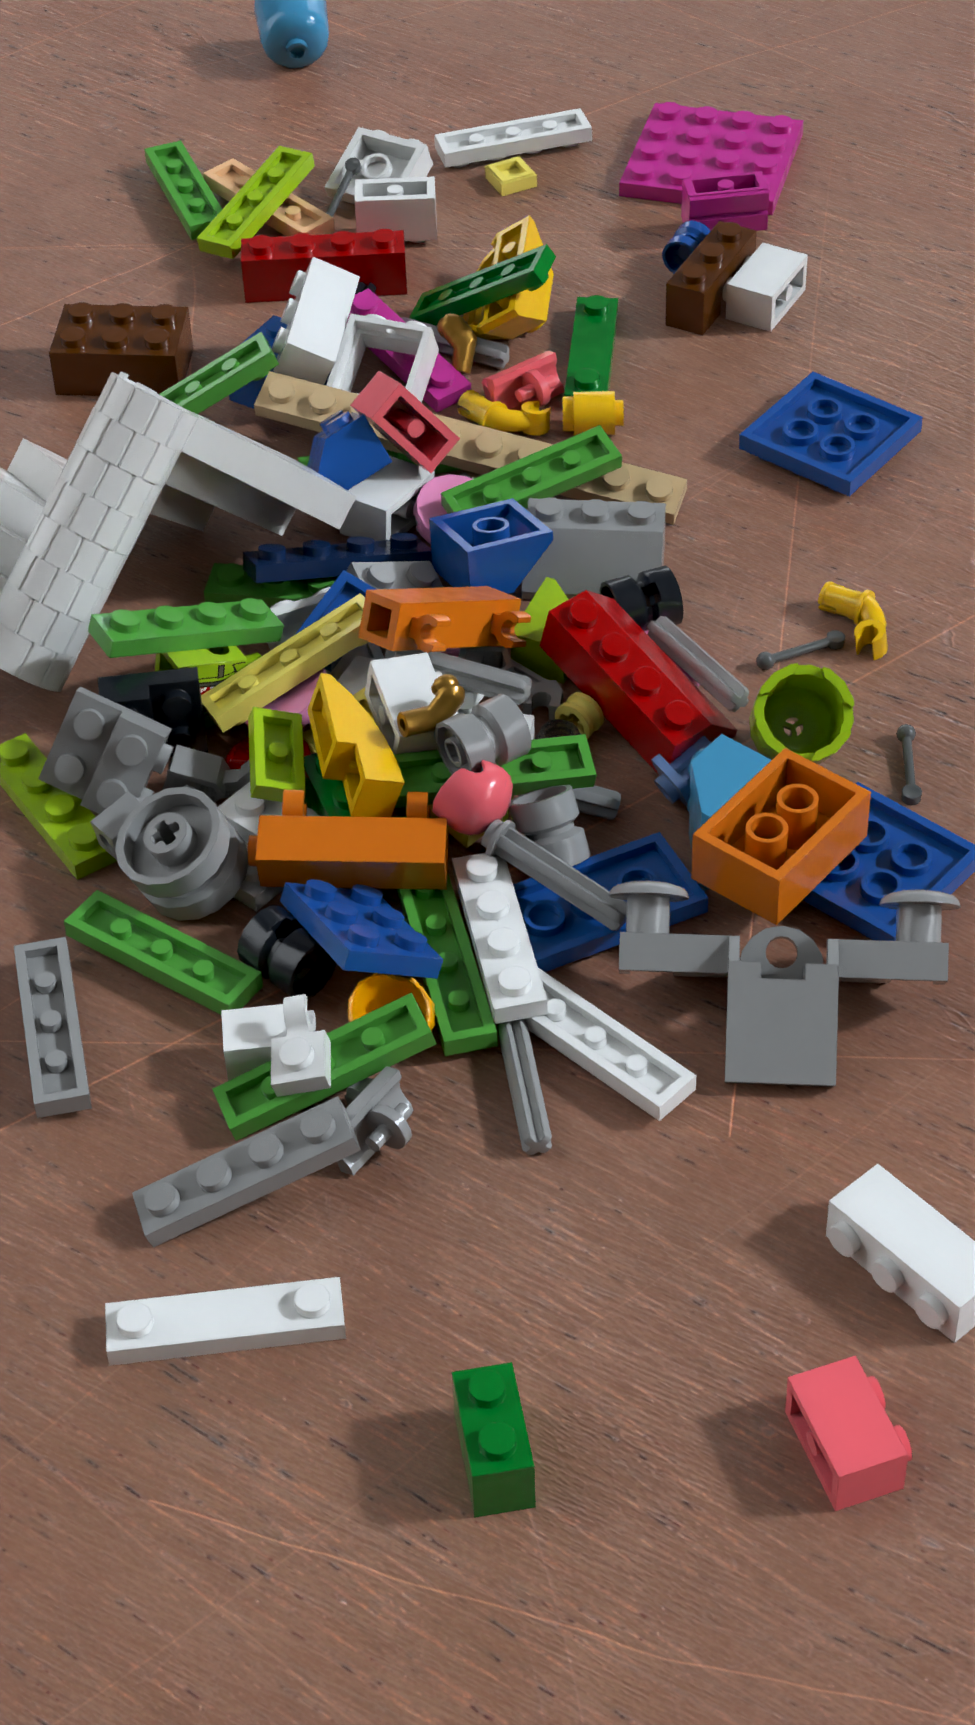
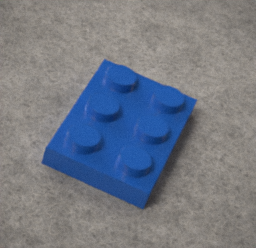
(360, 929)

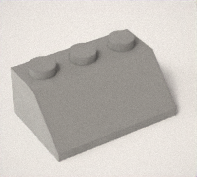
(596, 542)

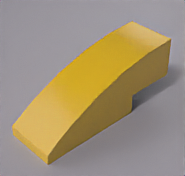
(353, 750)

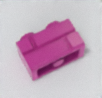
(727, 198)

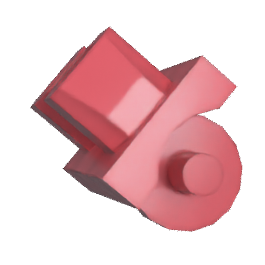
(527, 381)

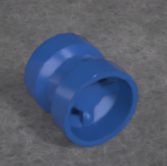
(683, 243)

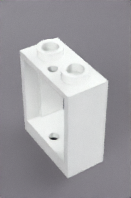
(388, 335)

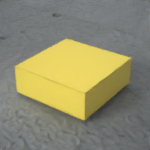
(510, 176)

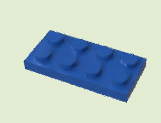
(566, 934)

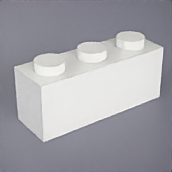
(314, 321)
(907, 1249)

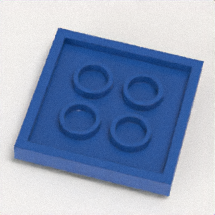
(830, 433)
(895, 856)

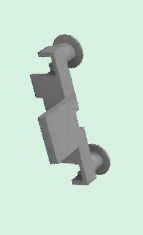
(783, 1018)

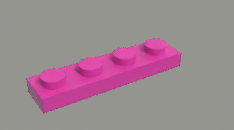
(445, 382)

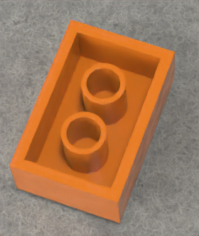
(780, 835)

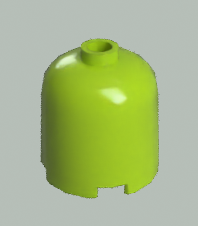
(810, 698)

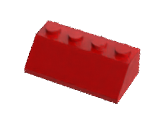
(273, 262)
(630, 677)

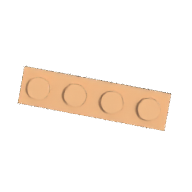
(290, 218)

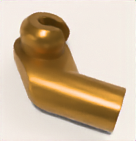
(462, 340)
(447, 701)

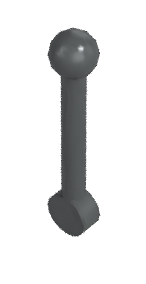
(352, 167)
(834, 640)
(911, 792)

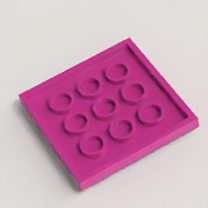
(708, 142)

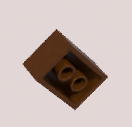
(141, 341)

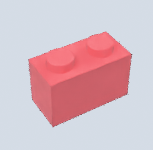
(405, 421)
(847, 1432)

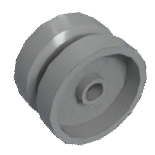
(182, 853)

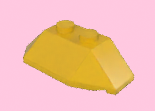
(521, 311)

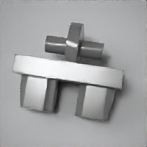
(377, 1117)

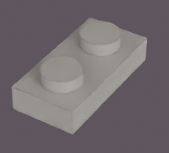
(396, 574)

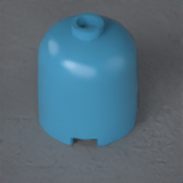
(292, 30)

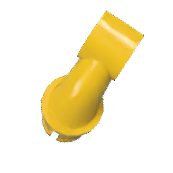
(499, 417)
(860, 608)

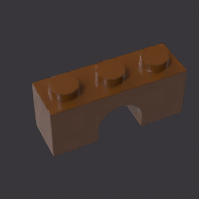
(698, 284)

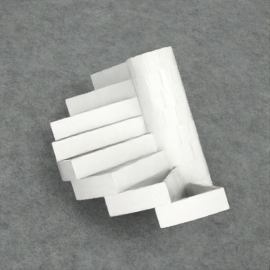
(79, 517)

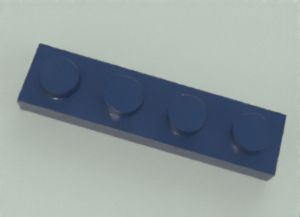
(324, 560)

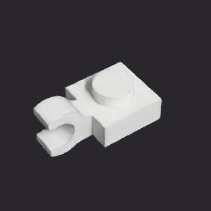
(302, 1057)

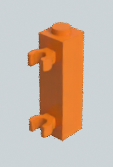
(441, 618)
(351, 850)

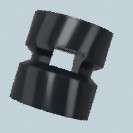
(649, 597)
(285, 953)

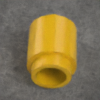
(592, 409)

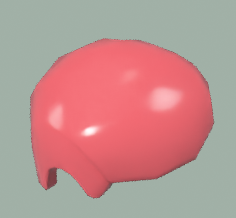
(474, 799)

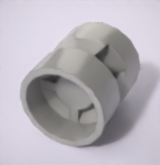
(490, 733)
(548, 820)

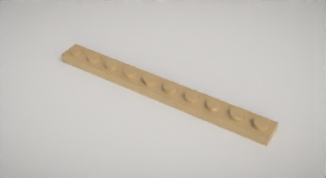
(478, 449)

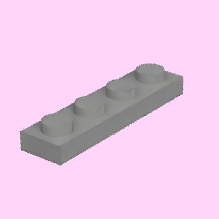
(52, 1028)
(245, 1171)

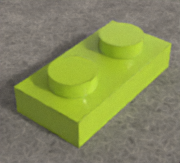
(275, 753)

